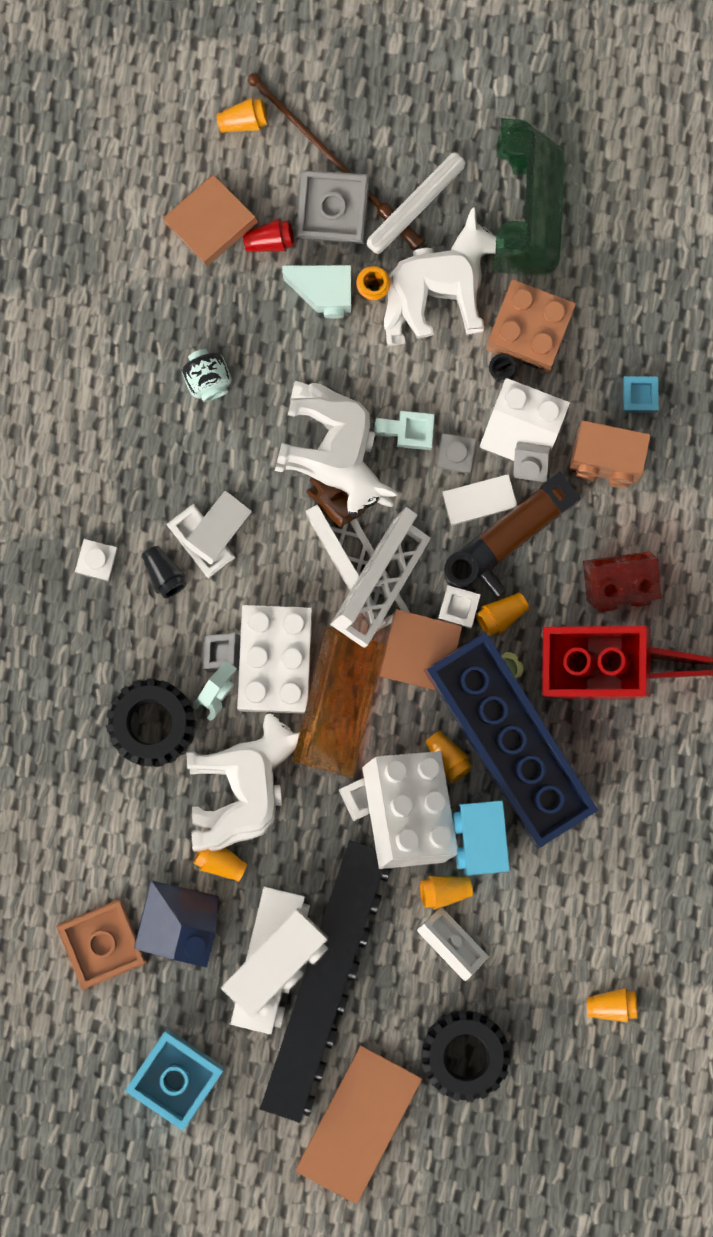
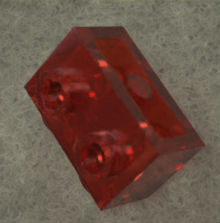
(622, 580)

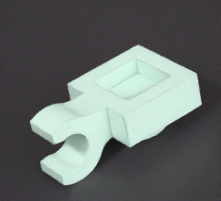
(412, 430)
(216, 690)

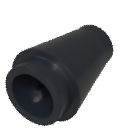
(163, 572)

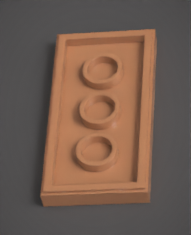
(358, 1124)

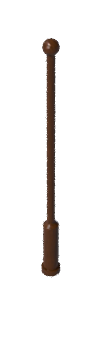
(383, 209)

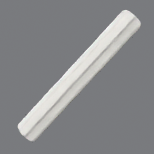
(416, 203)

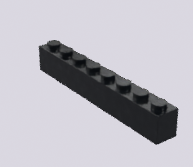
(323, 985)

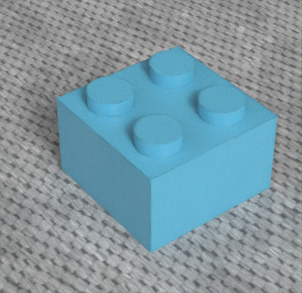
(482, 838)
(175, 1079)

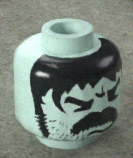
(206, 375)

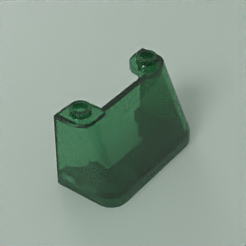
(531, 244)

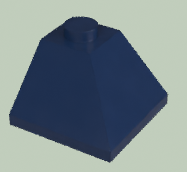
(178, 924)

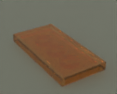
(338, 704)

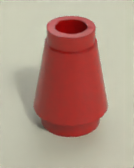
(270, 237)

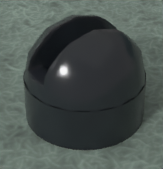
(500, 363)

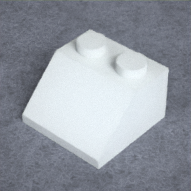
(524, 417)

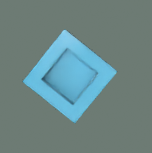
(640, 394)

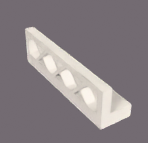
(342, 561)
(374, 576)

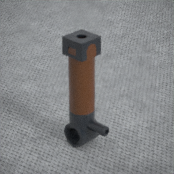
(510, 533)

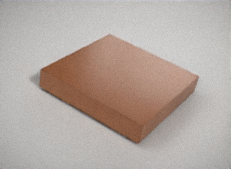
(210, 220)
(415, 645)
(101, 944)

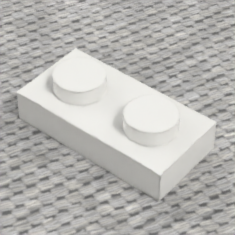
(452, 943)

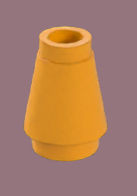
(244, 116)
(376, 276)
(501, 614)
(454, 760)
(220, 863)
(444, 890)
(613, 1005)

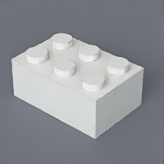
(274, 659)
(410, 809)
(276, 964)

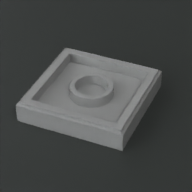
(332, 206)

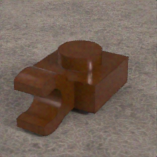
(331, 502)

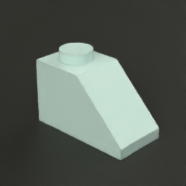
(322, 287)

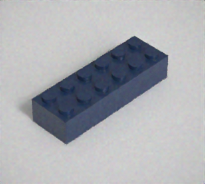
(511, 740)

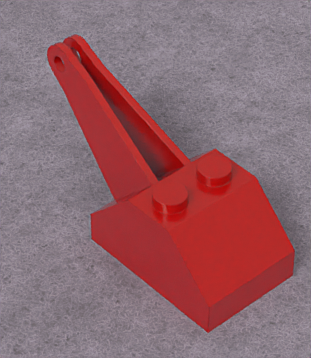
(606, 662)

